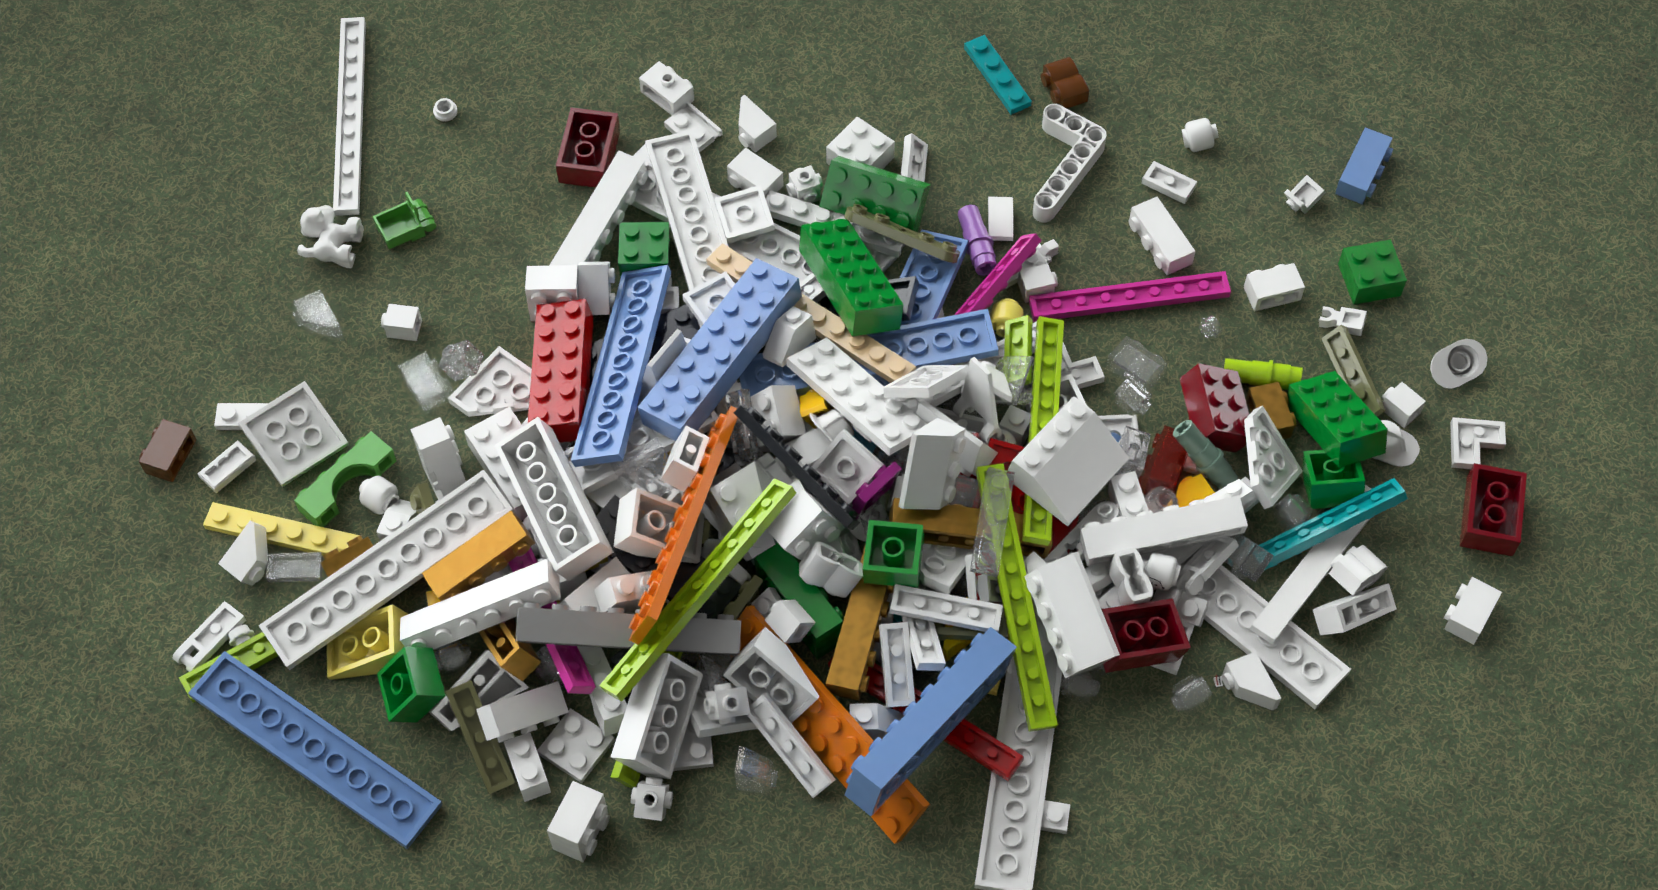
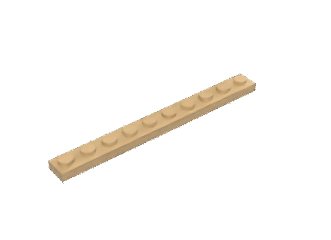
(826, 324)

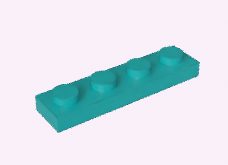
(997, 74)

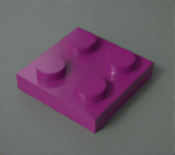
(872, 492)

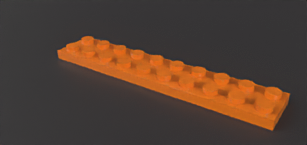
(679, 536)
(841, 740)

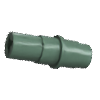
(1204, 454)

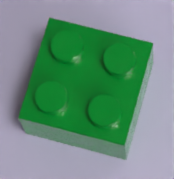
(643, 245)
(1372, 272)
(1327, 483)
(893, 553)
(411, 684)

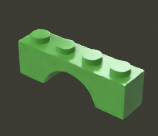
(367, 457)

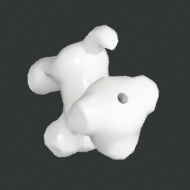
(319, 223)

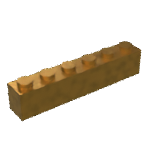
(956, 526)
(857, 639)

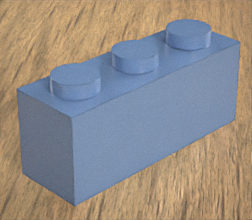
(1365, 166)

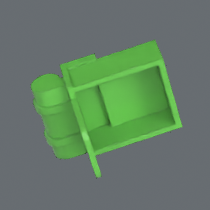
(404, 222)

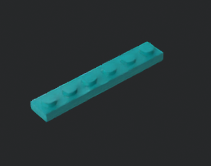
(1334, 521)

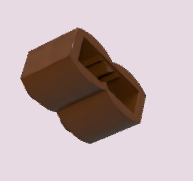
(1065, 83)

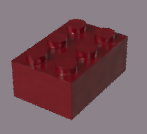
(587, 146)
(1216, 405)
(1493, 509)
(1145, 634)

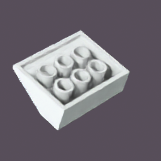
(1068, 461)

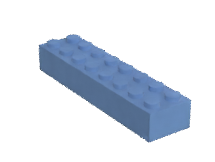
(720, 350)
(928, 721)

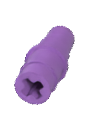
(980, 243)

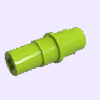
(1262, 373)

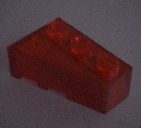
(1165, 463)

